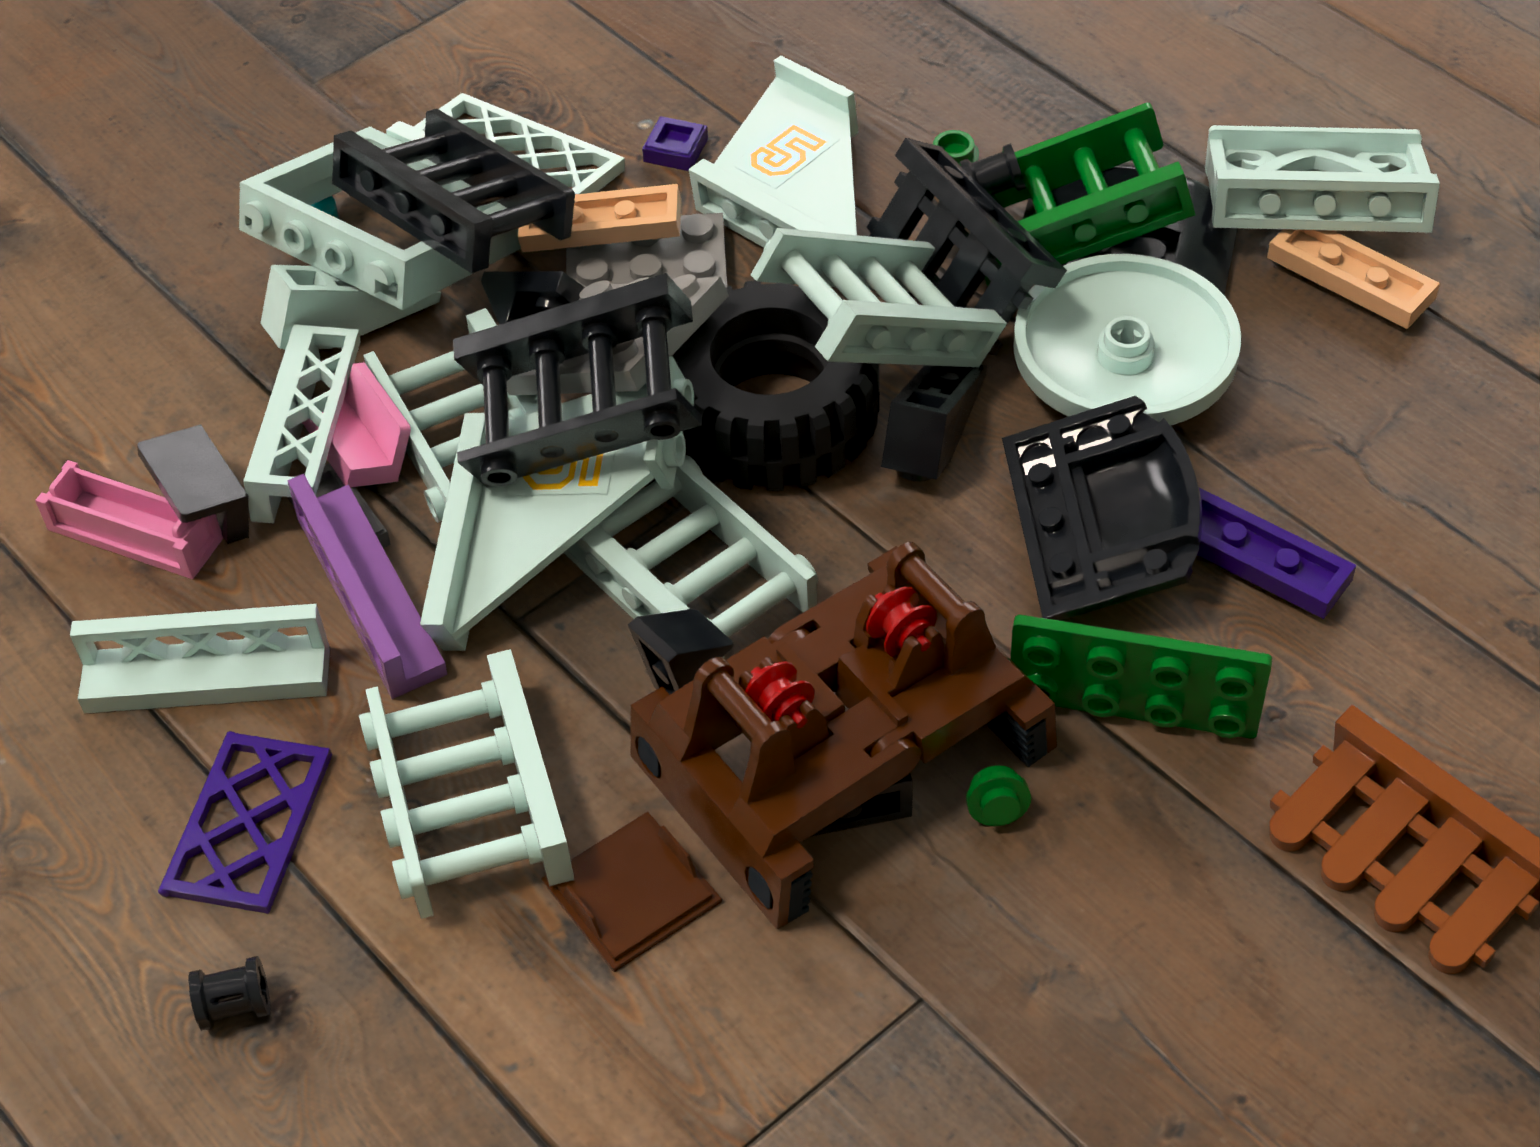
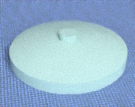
(1128, 331)

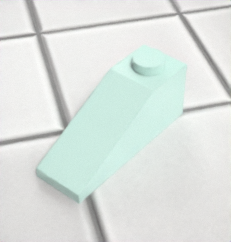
(318, 299)

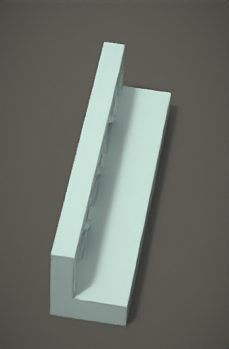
(290, 406)
(205, 666)

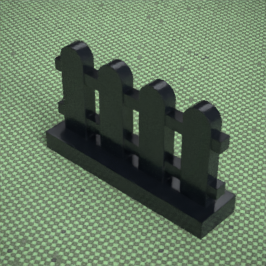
(991, 237)

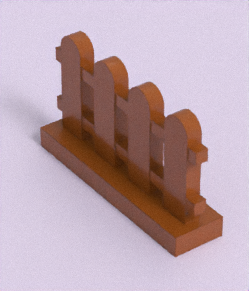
(1413, 790)

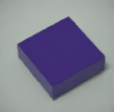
(675, 143)

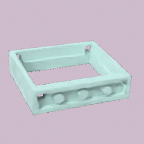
(279, 212)

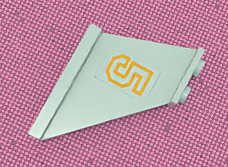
(786, 161)
(508, 534)

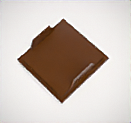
(633, 891)

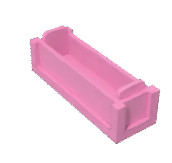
(127, 521)

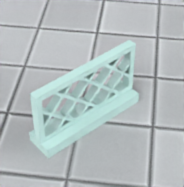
(529, 138)

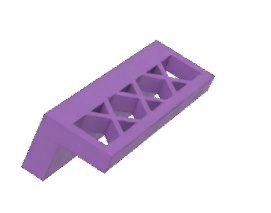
(367, 587)

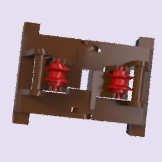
(914, 680)

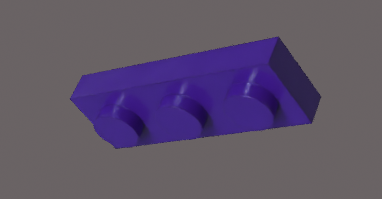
(1272, 556)

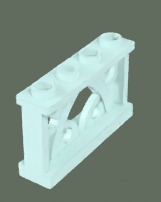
(1320, 179)

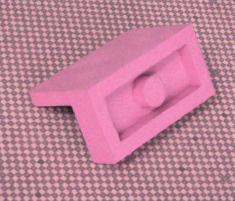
(368, 433)

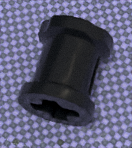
(996, 171)
(229, 993)

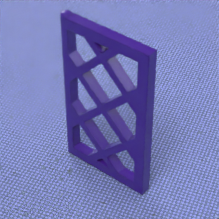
(277, 853)

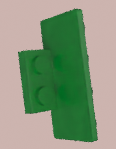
(1143, 676)

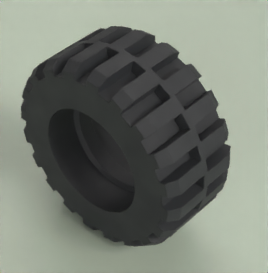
(781, 435)

